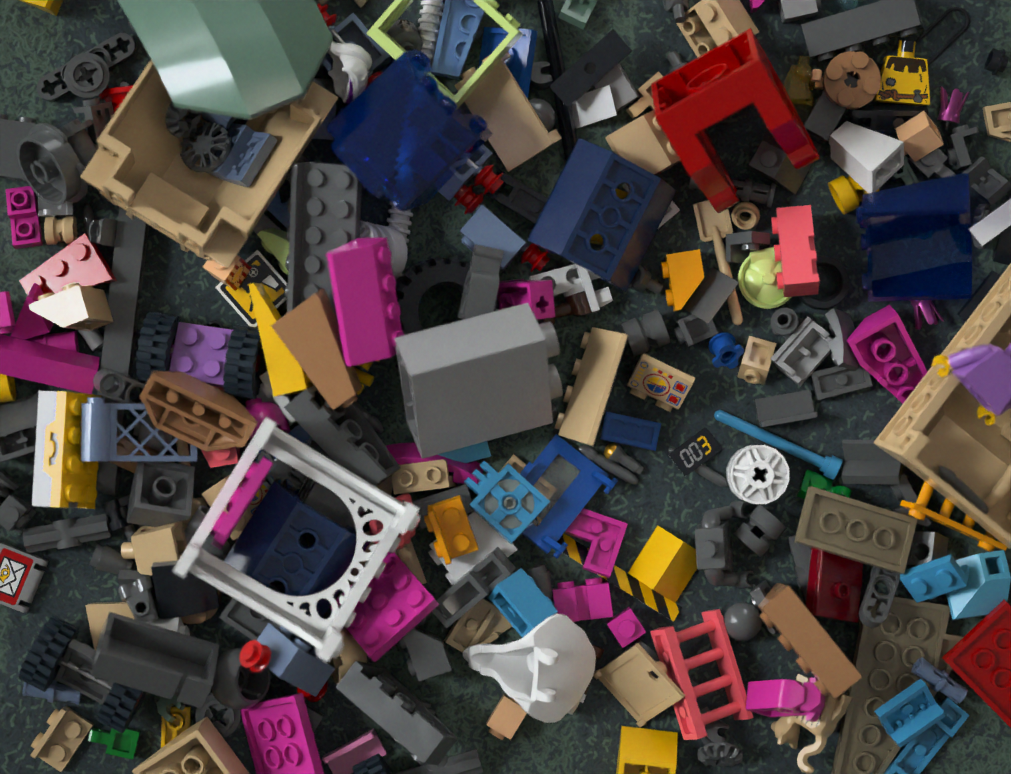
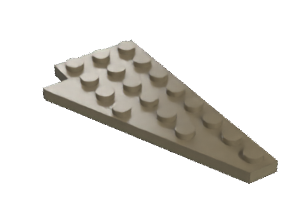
(885, 662)

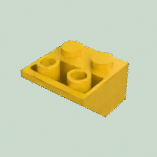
(647, 751)

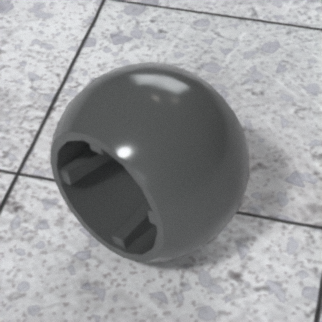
(236, 685)

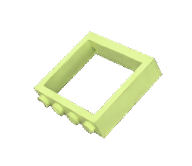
(397, 8)

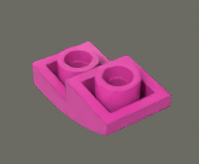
(24, 218)

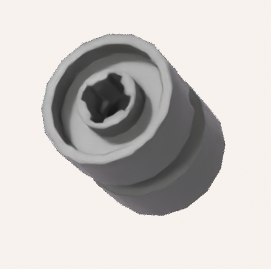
(645, 333)
(766, 523)

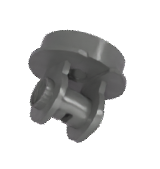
(56, 159)

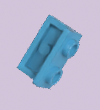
(935, 578)
(909, 713)

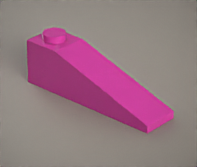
(888, 352)

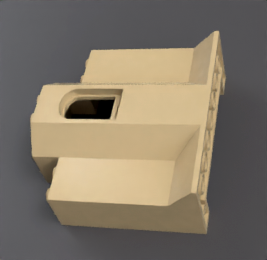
(942, 425)

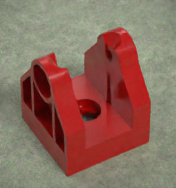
(712, 90)

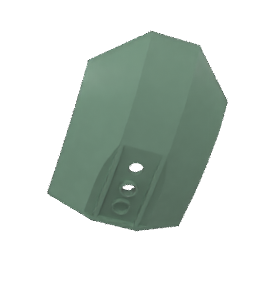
(232, 53)

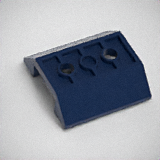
(587, 205)
(272, 549)

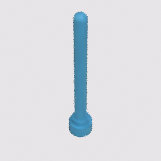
(827, 465)

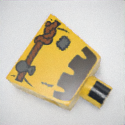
(904, 78)

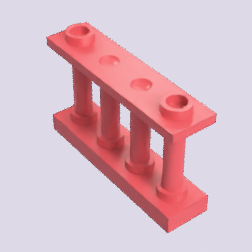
(668, 649)

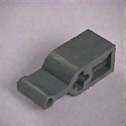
(481, 282)

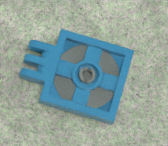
(505, 500)

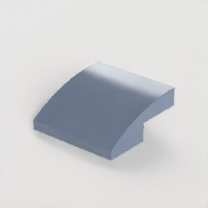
(246, 155)

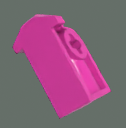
(534, 292)
(785, 698)

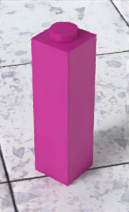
(47, 364)

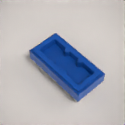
(630, 431)

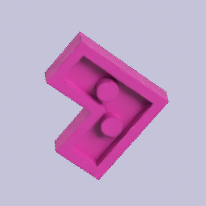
(605, 539)

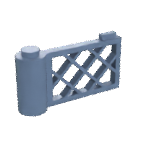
(100, 434)

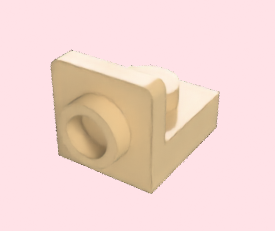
(756, 360)

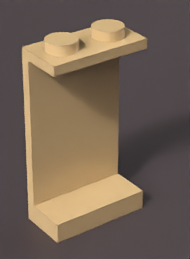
(510, 116)

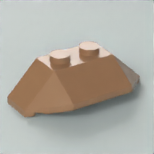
(196, 411)

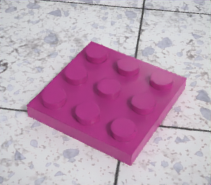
(239, 502)
(391, 608)
(281, 737)

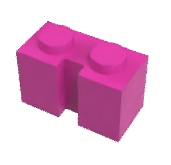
(583, 601)

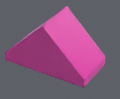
(30, 323)

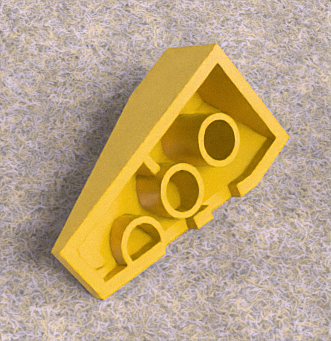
(283, 369)

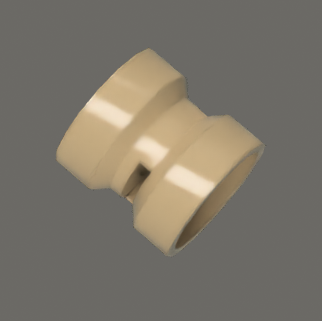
(60, 230)

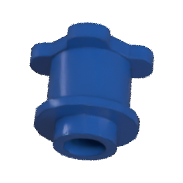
(724, 349)

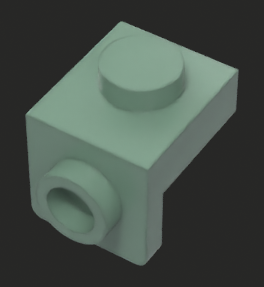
(577, 12)

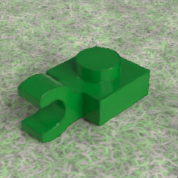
(821, 482)
(117, 743)

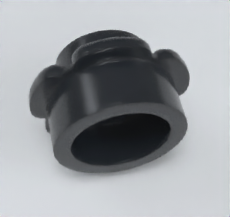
(996, 61)

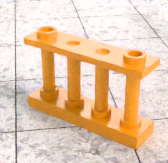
(919, 511)

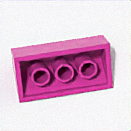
(365, 299)

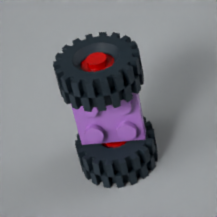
(208, 353)

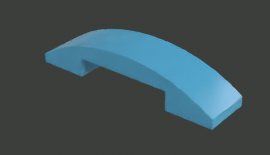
(919, 751)

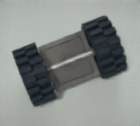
(69, 661)

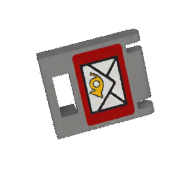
(19, 576)

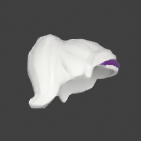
(349, 70)

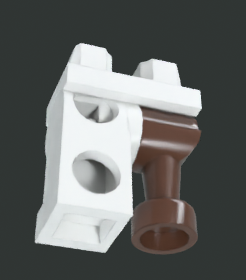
(577, 289)

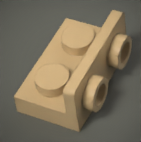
(422, 477)
(62, 737)

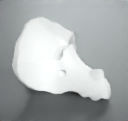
(543, 669)

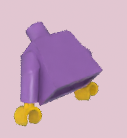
(985, 374)

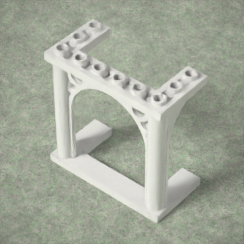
(320, 632)

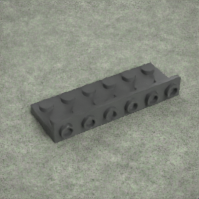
(322, 218)

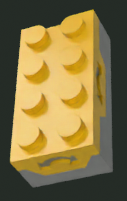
(58, 469)

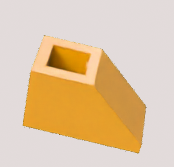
(684, 275)

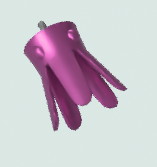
(951, 112)
(927, 308)

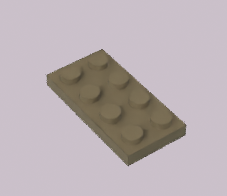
(855, 530)

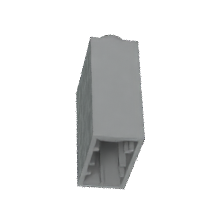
(478, 379)

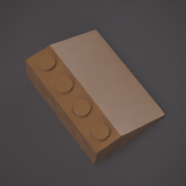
(808, 640)

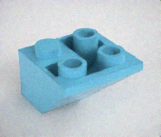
(986, 585)

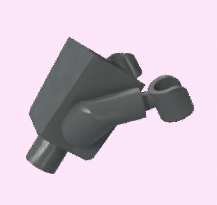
(715, 546)

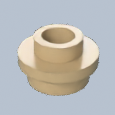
(745, 222)

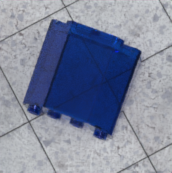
(406, 134)
(918, 241)

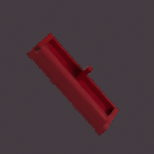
(834, 586)

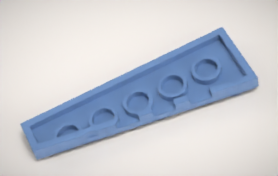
(455, 37)

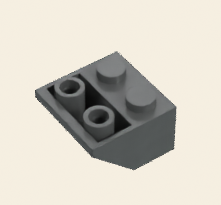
(18, 428)
(426, 652)

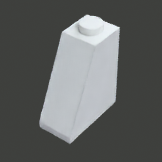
(866, 155)

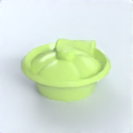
(759, 280)

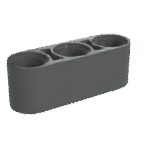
(121, 387)

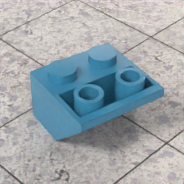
(522, 602)

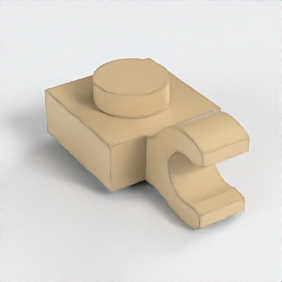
(646, 99)

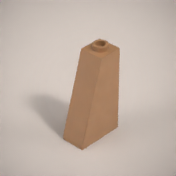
(316, 344)

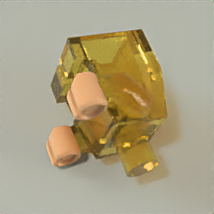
(801, 81)

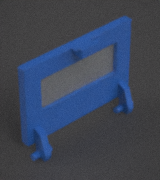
(568, 483)

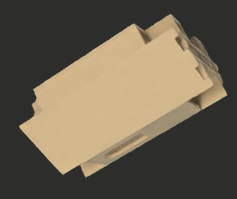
(145, 175)

